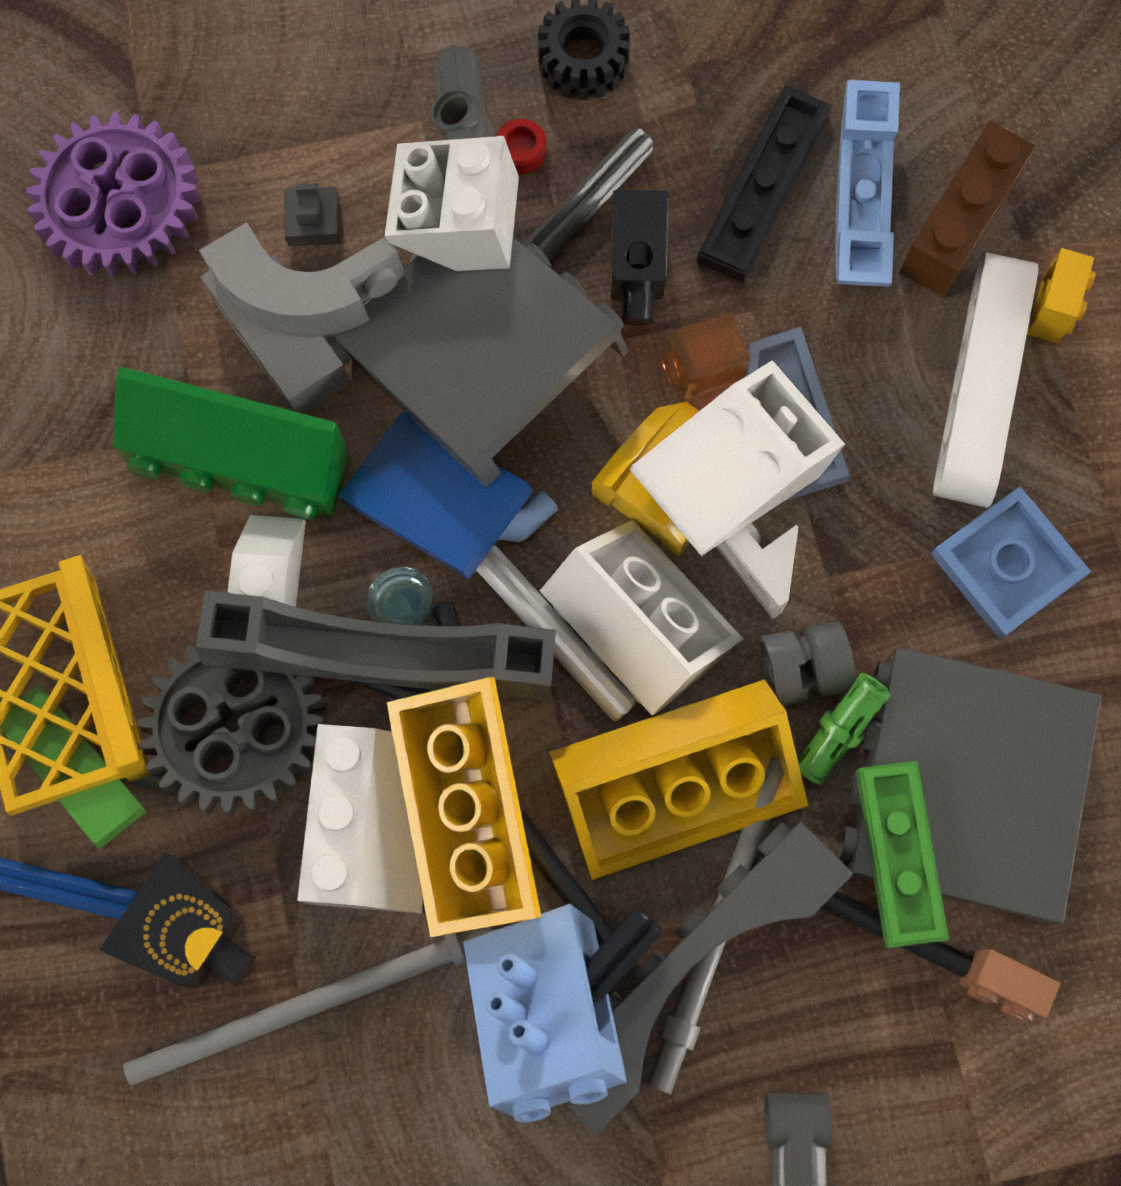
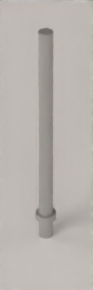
(301, 1007)

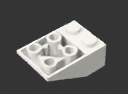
(738, 458)

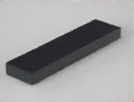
(763, 184)

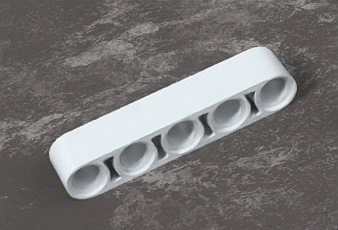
(986, 380)

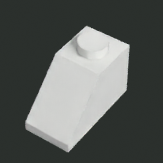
(268, 558)

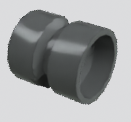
(826, 659)

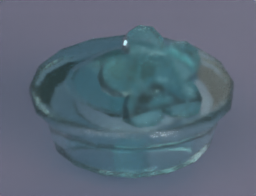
(400, 597)

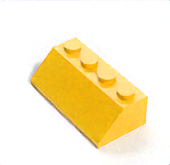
(678, 778)
(463, 808)

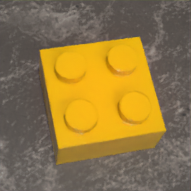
(1061, 296)

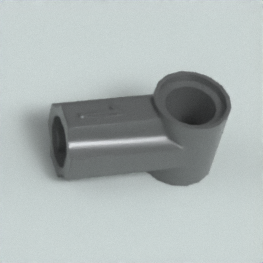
(798, 1133)

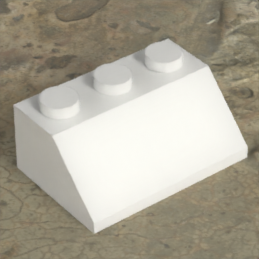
(640, 615)
(358, 825)

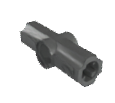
(459, 100)

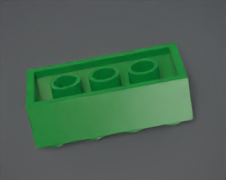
(228, 444)

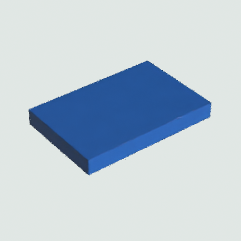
(431, 499)

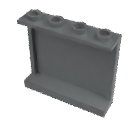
(480, 349)
(997, 774)

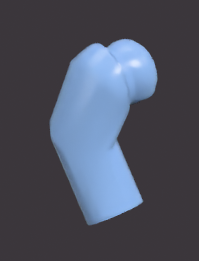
(530, 518)

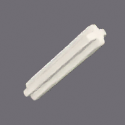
(569, 647)

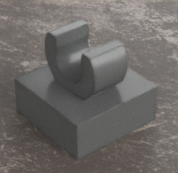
(311, 215)

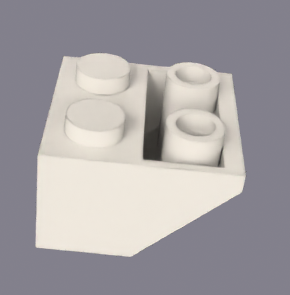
(454, 202)

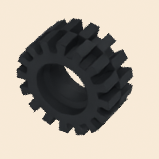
(583, 22)

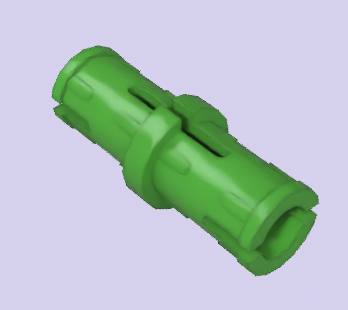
(842, 728)

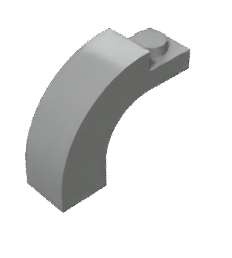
(297, 300)

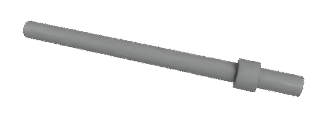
(681, 1029)

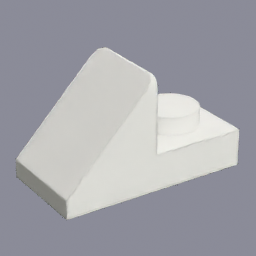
(765, 570)

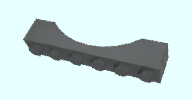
(297, 641)
(784, 885)

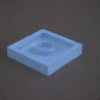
(1010, 562)

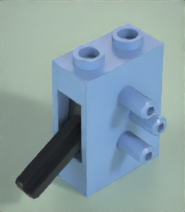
(548, 1008)

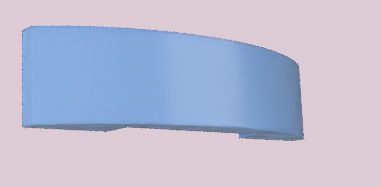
(865, 183)

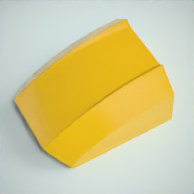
(622, 490)

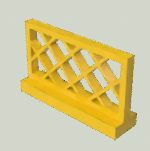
(102, 681)

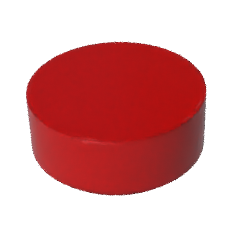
(526, 144)

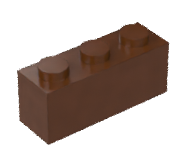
(967, 209)

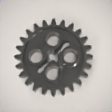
(255, 766)

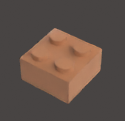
(1011, 984)

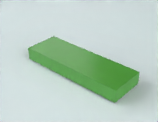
(99, 810)
(901, 854)

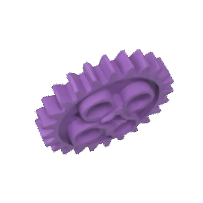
(113, 194)

